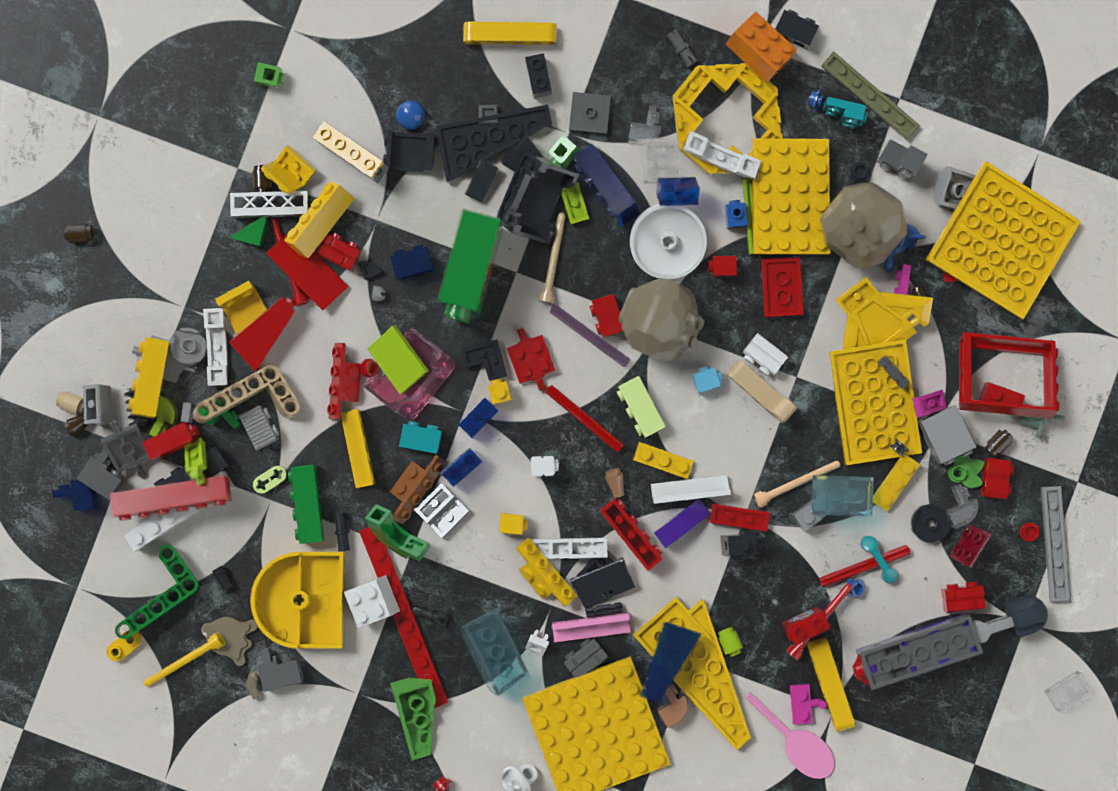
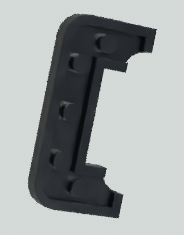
(534, 197)

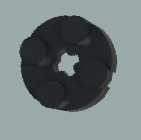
(935, 532)

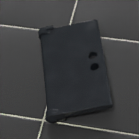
(603, 581)

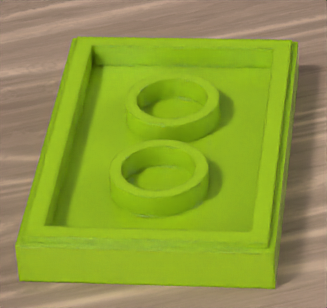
(397, 359)

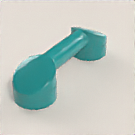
(870, 544)

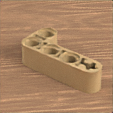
(761, 392)

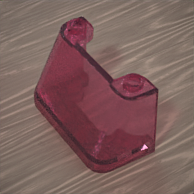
(417, 396)

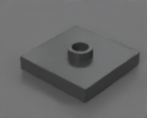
(589, 113)

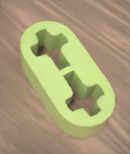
(267, 475)

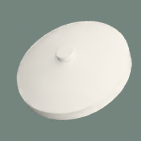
(668, 241)

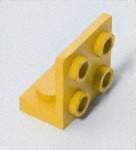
(241, 305)

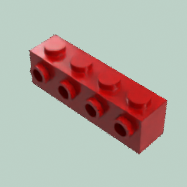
(630, 533)

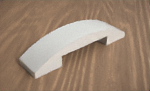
(721, 157)
(216, 346)

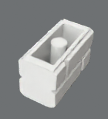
(765, 355)
(544, 465)

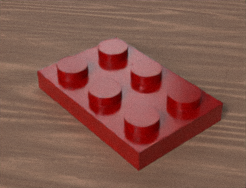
(782, 287)

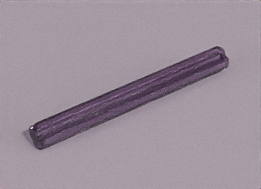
(589, 335)

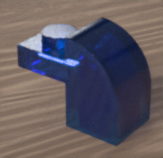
(82, 495)

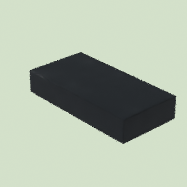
(481, 180)

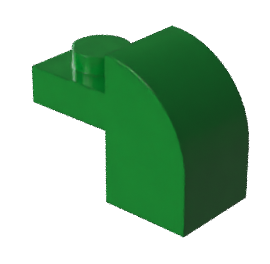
(231, 417)

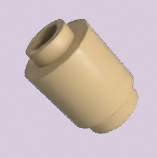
(70, 403)

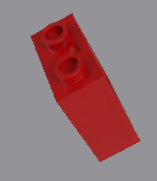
(171, 440)

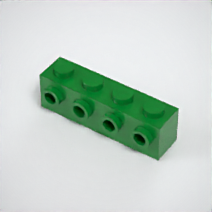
(307, 504)

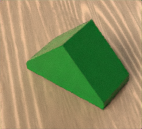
(253, 234)

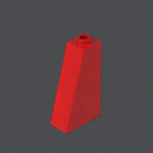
(261, 334)

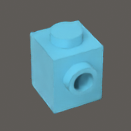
(707, 379)

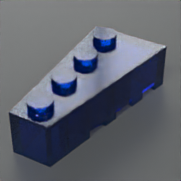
(606, 184)
(669, 655)

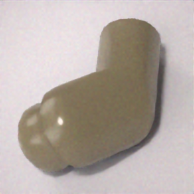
(251, 684)

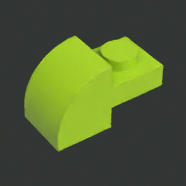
(166, 413)

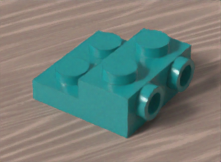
(850, 113)

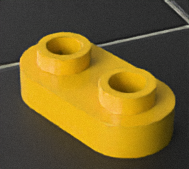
(123, 646)

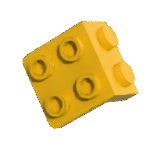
(289, 170)

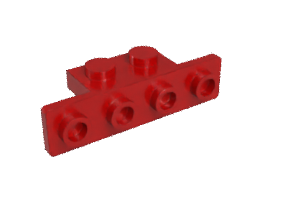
(344, 382)

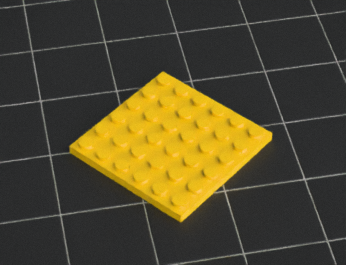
(1003, 240)
(596, 729)

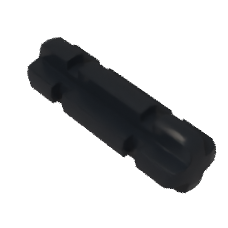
(603, 610)

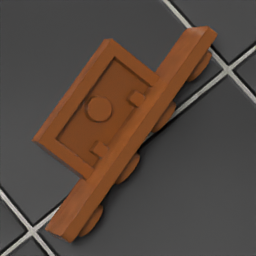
(413, 486)

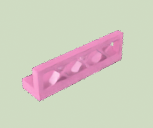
(591, 627)

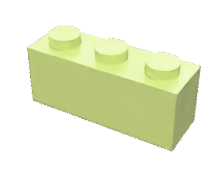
(640, 407)

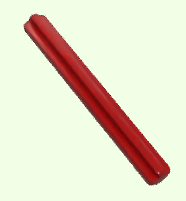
(584, 418)
(863, 566)

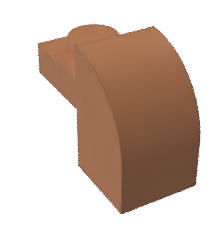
(675, 709)

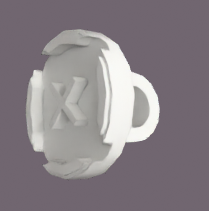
(514, 779)

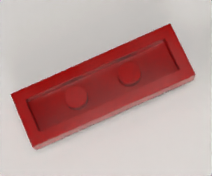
(739, 517)

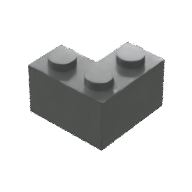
(902, 160)

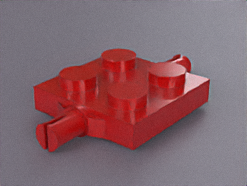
(531, 359)

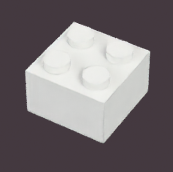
(371, 601)

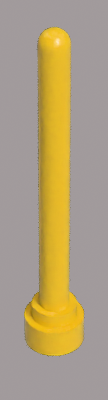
(215, 642)

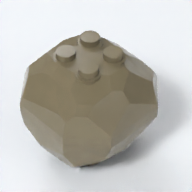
(864, 224)
(661, 319)

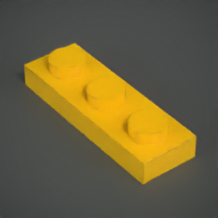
(663, 460)
(895, 482)

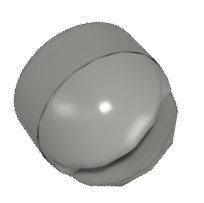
(376, 293)

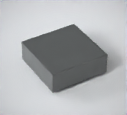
(487, 110)

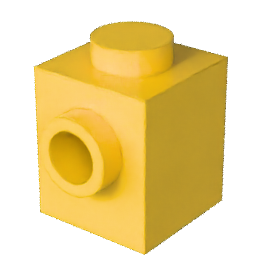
(499, 391)
(512, 523)

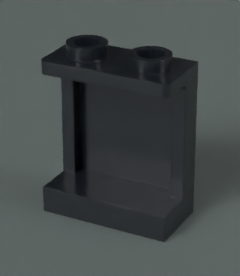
(410, 152)

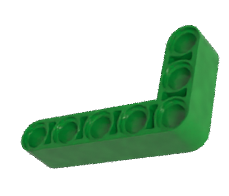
(163, 598)

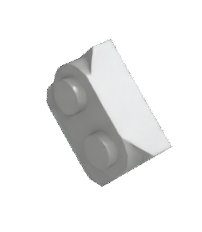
(951, 186)

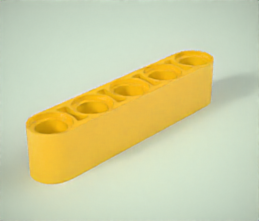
(510, 33)
(831, 684)

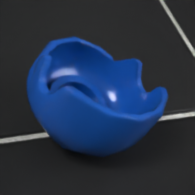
(410, 115)

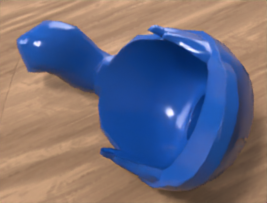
(908, 241)

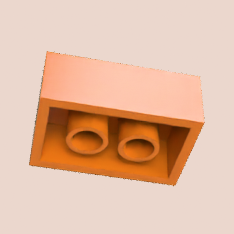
(761, 47)

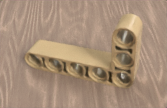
(247, 392)

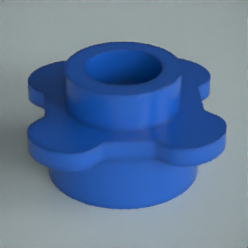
(816, 99)
(859, 587)

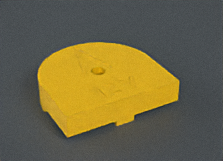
(322, 585)

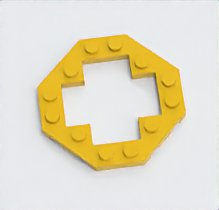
(723, 76)

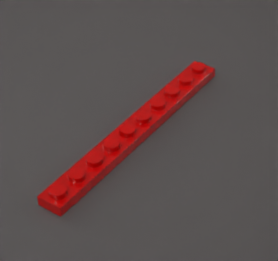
(404, 618)

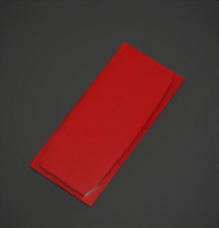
(309, 274)

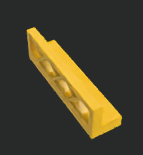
(357, 448)

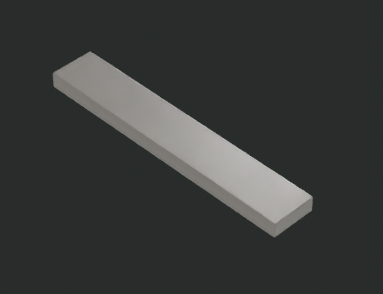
(1055, 544)

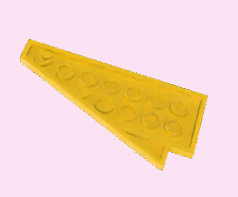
(704, 672)

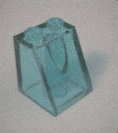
(842, 495)

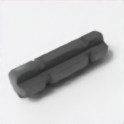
(893, 372)

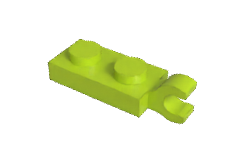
(574, 204)
(196, 460)

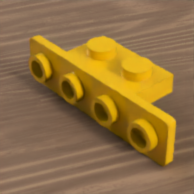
(543, 575)

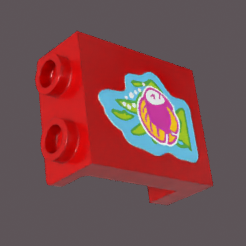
(805, 625)

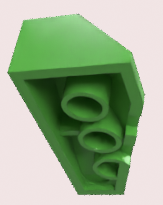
(415, 707)

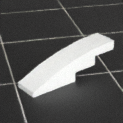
(572, 547)

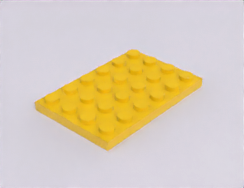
(790, 196)
(871, 404)

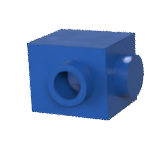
(735, 214)

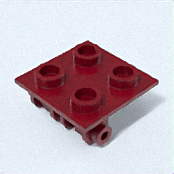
(970, 545)

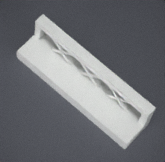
(268, 212)
(690, 489)

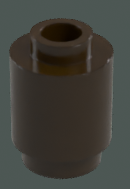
(260, 181)
(79, 233)
(999, 443)

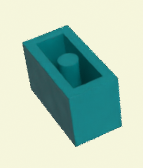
(420, 438)

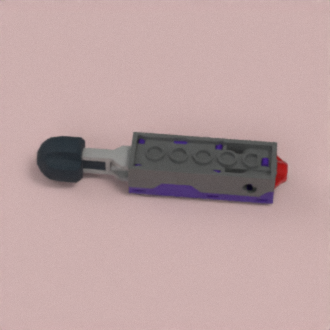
(942, 643)

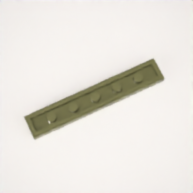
(870, 95)

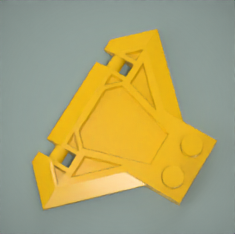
(880, 316)

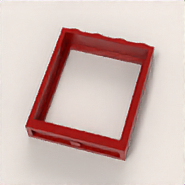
(1009, 344)

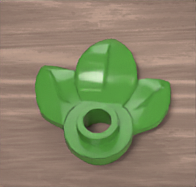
(968, 471)

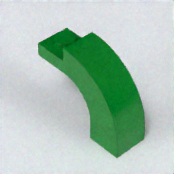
(393, 536)

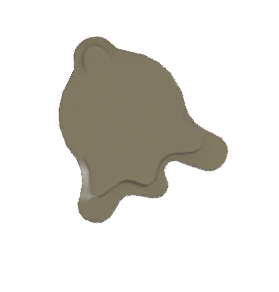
(234, 634)

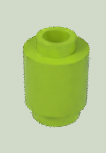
(730, 641)

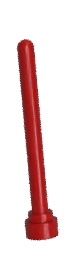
(299, 297)
(797, 649)

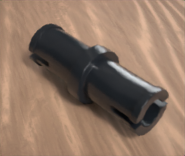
(341, 532)

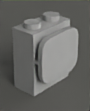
(947, 435)

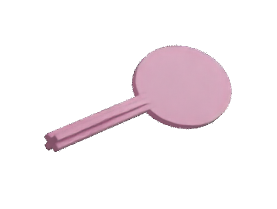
(802, 747)

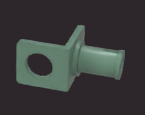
(1036, 422)

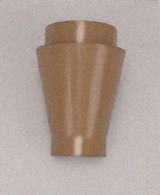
(615, 481)

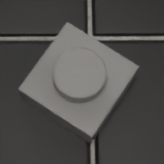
(187, 412)

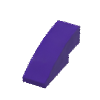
(681, 523)

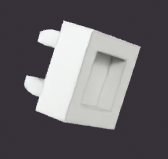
(537, 644)

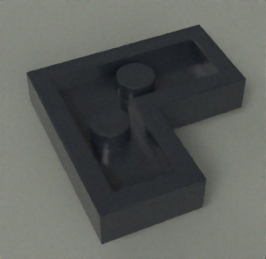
(486, 353)

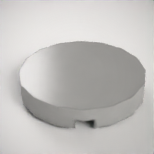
(187, 346)

